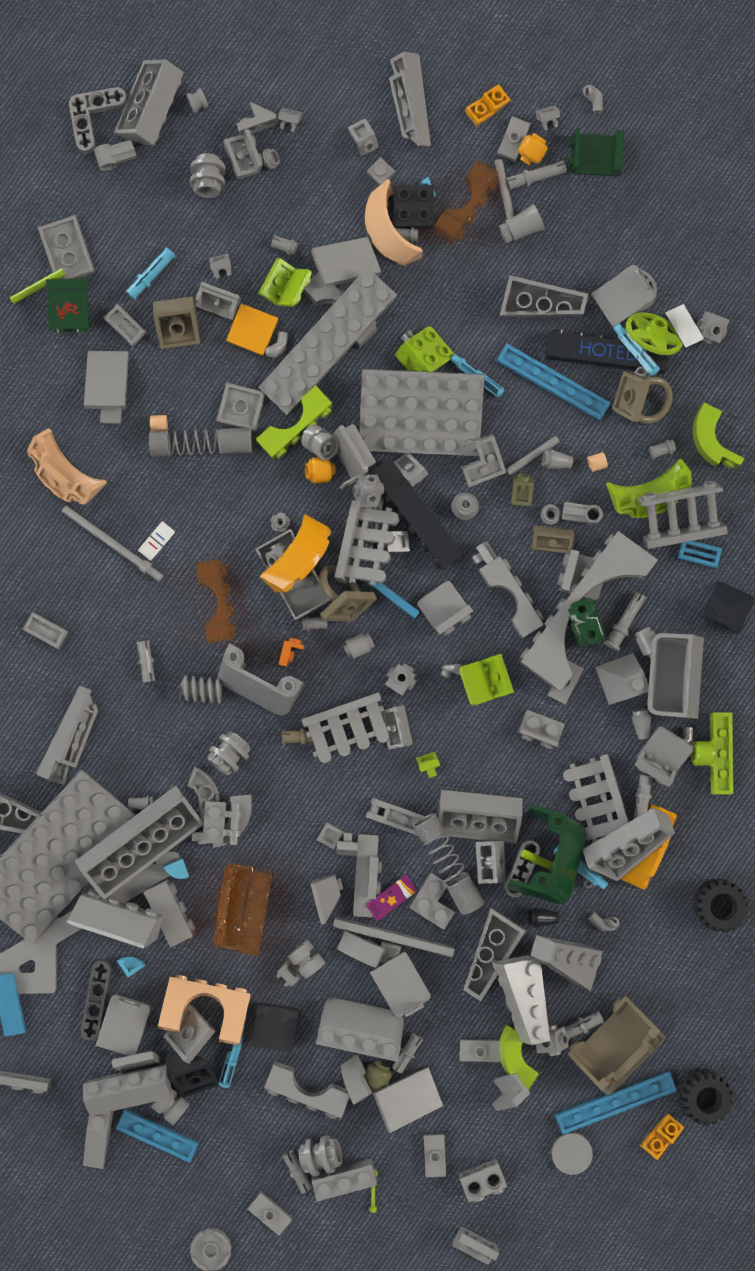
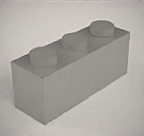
(174, 923)
(344, 1180)

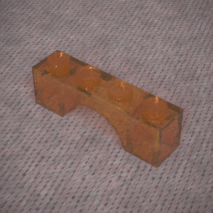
(452, 222)
(219, 626)
(256, 911)

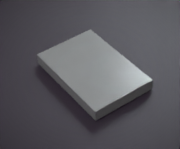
(66, 248)
(345, 261)
(106, 380)
(408, 1099)

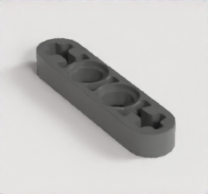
(99, 1000)

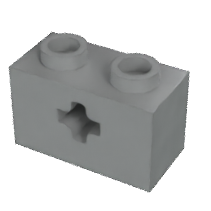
(490, 862)

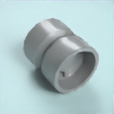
(320, 442)
(306, 959)
(171, 1107)

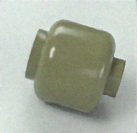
(377, 1075)

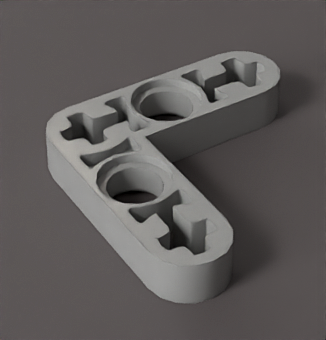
(88, 108)

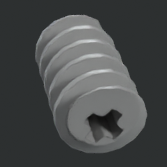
(200, 689)

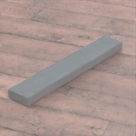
(393, 936)

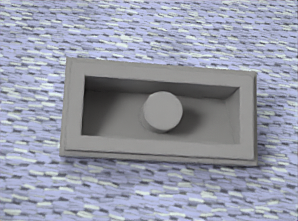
(400, 732)

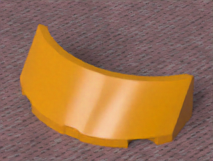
(299, 557)
(646, 868)

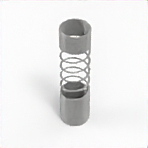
(229, 442)
(460, 888)

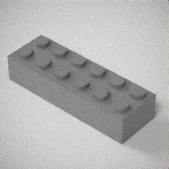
(139, 842)

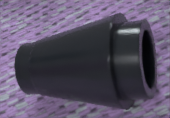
(541, 917)

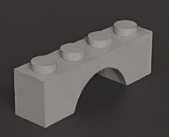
(329, 295)
(498, 575)
(330, 1100)

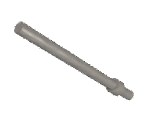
(144, 566)

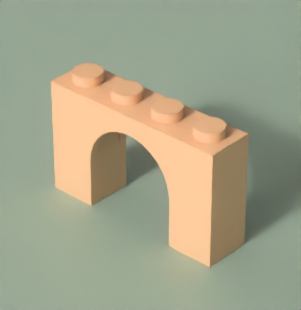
(182, 992)

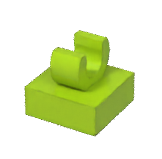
(428, 763)

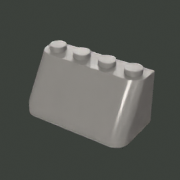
(675, 675)
(360, 1029)

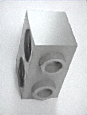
(480, 1175)

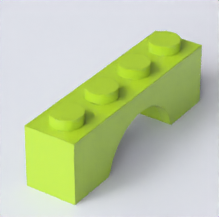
(275, 440)

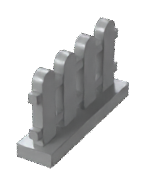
(363, 534)
(356, 724)
(599, 787)

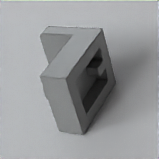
(363, 137)
(400, 544)

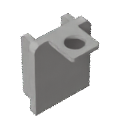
(624, 295)
(353, 453)
(401, 985)
(123, 1025)

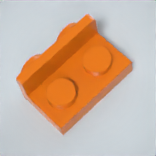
(286, 654)

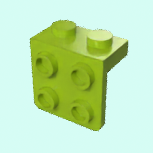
(285, 284)
(424, 351)
(486, 680)

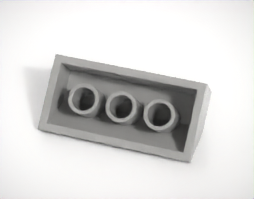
(149, 101)
(480, 816)
(116, 919)
(127, 1089)

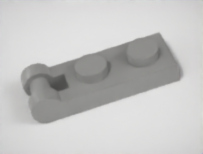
(394, 816)
(22, 1081)

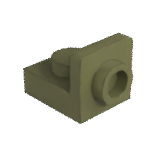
(522, 490)

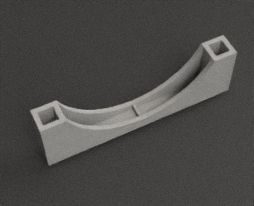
(618, 560)

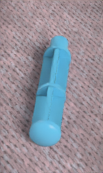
(638, 352)
(463, 366)
(594, 877)
(231, 1060)

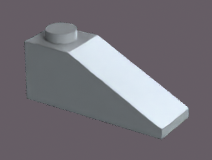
(97, 1139)

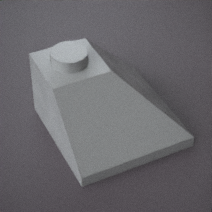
(622, 679)
(326, 894)

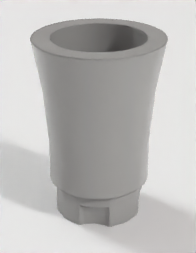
(522, 224)

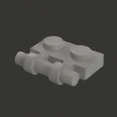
(214, 823)

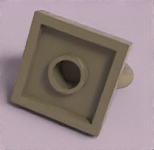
(632, 395)
(348, 604)

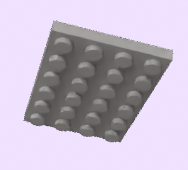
(421, 411)

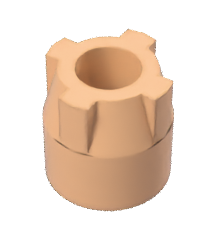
(158, 423)
(597, 462)

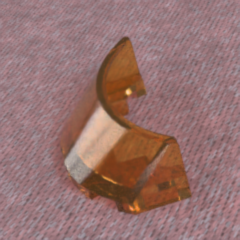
(231, 906)

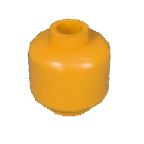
(532, 149)
(319, 470)

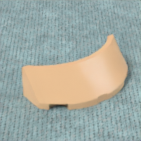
(383, 233)
(59, 473)

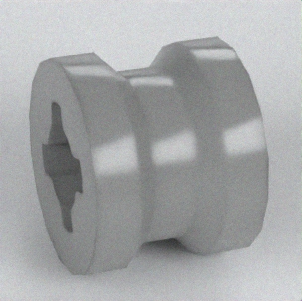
(197, 100)

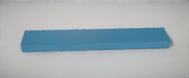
(553, 382)
(616, 1102)

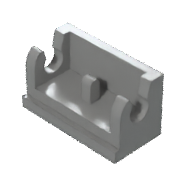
(217, 301)

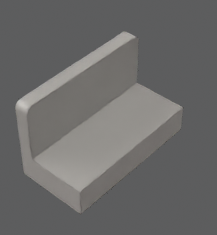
(512, 1092)

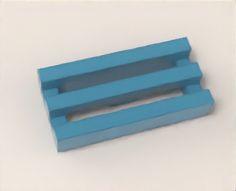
(682, 549)

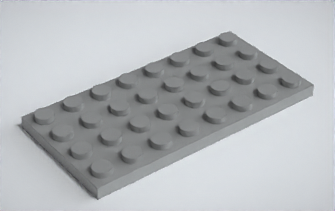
(41, 867)

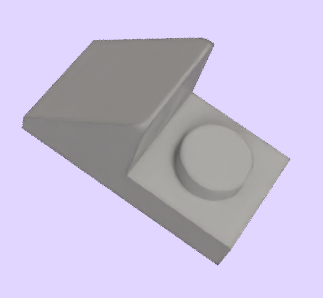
(262, 120)
(411, 468)

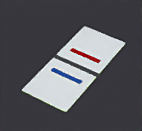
(156, 541)

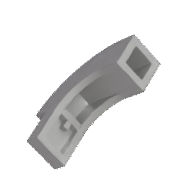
(246, 809)

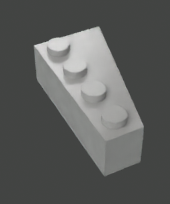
(535, 299)
(496, 944)
(569, 959)

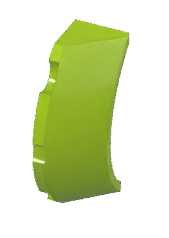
(626, 497)

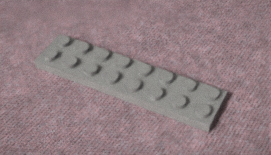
(328, 341)

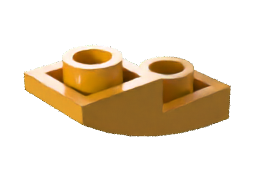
(488, 105)
(661, 1136)

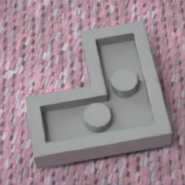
(488, 466)
(427, 902)

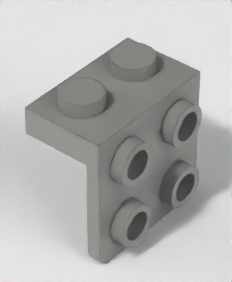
(574, 566)
(444, 608)
(663, 756)

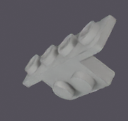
(366, 874)

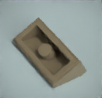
(552, 539)

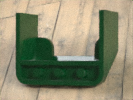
(559, 884)

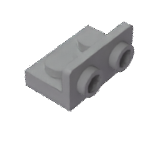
(541, 728)
(475, 1245)

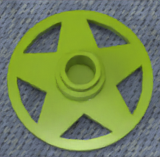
(655, 332)

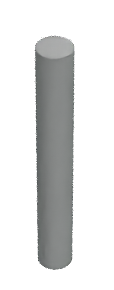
(504, 189)
(532, 455)

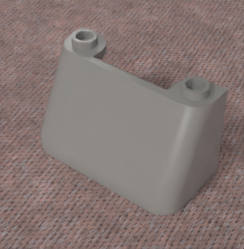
(275, 699)

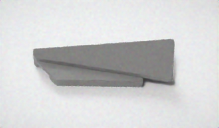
(410, 98)
(69, 738)

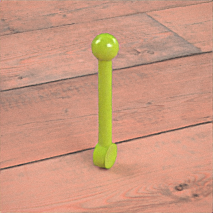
(373, 1208)

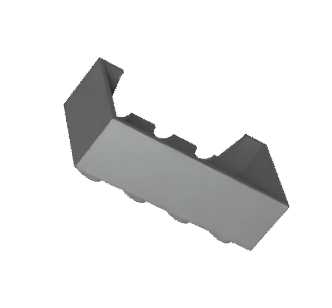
(300, 601)

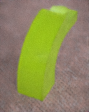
(706, 441)
(512, 1057)

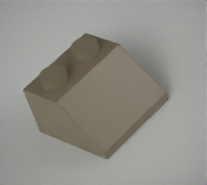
(176, 322)

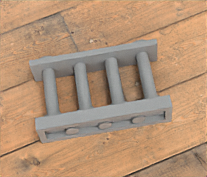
(694, 530)

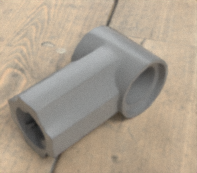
(110, 156)
(578, 513)

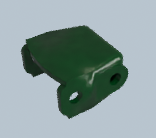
(586, 624)

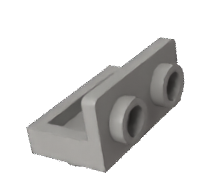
(243, 154)

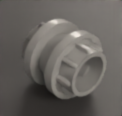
(207, 175)
(228, 753)
(320, 1155)

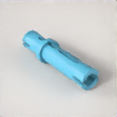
(144, 279)

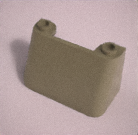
(617, 1046)

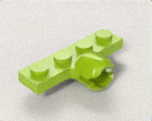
(717, 753)

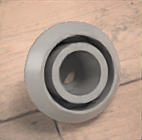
(465, 512)

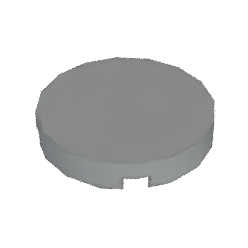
(571, 1153)
(210, 1249)

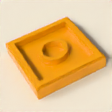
(252, 329)

